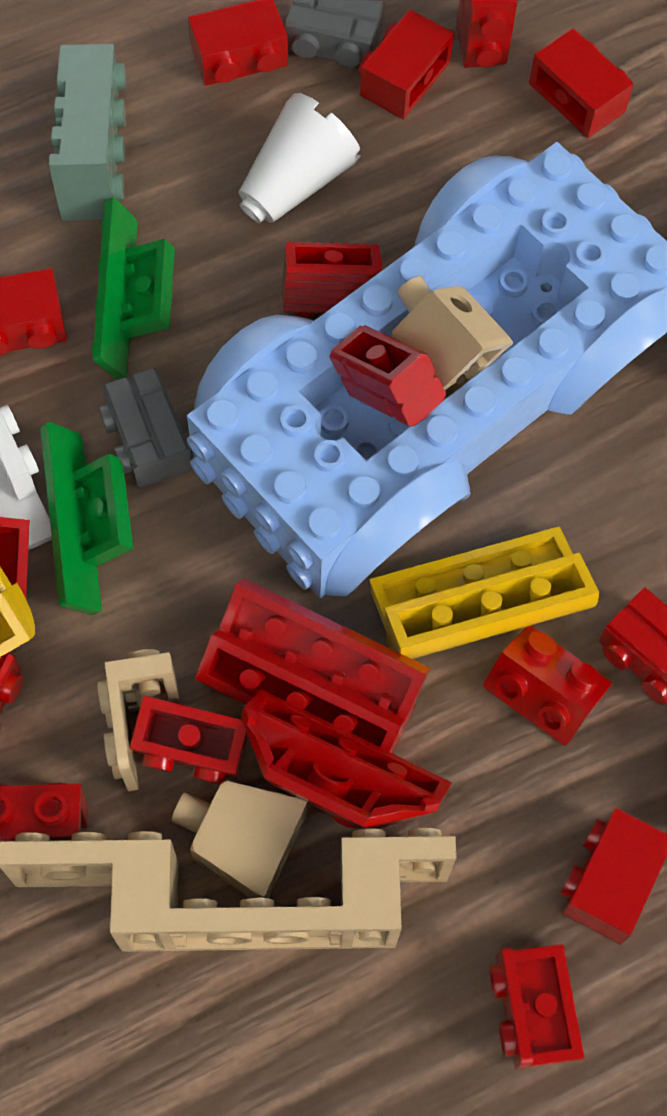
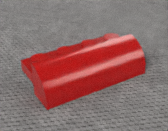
(312, 665)

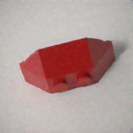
(337, 769)

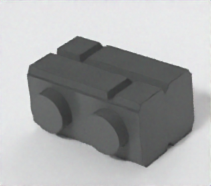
(334, 29)
(146, 427)

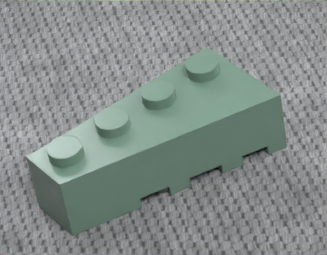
(87, 131)

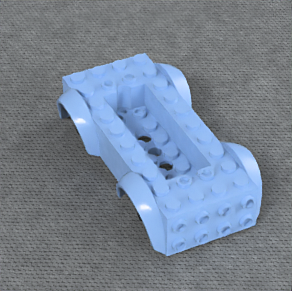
(347, 485)

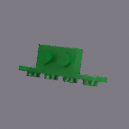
(132, 289)
(85, 515)

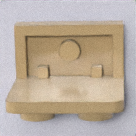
(127, 681)

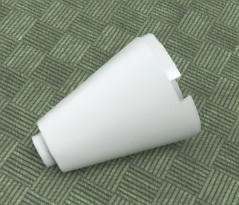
(296, 160)

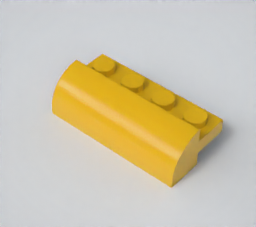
(482, 593)

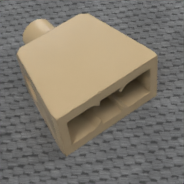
(450, 330)
(243, 834)

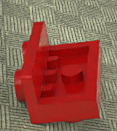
(546, 684)
(44, 809)
(538, 1007)

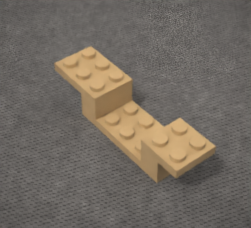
(146, 891)

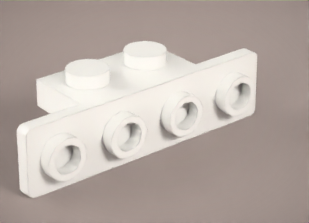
(17, 488)

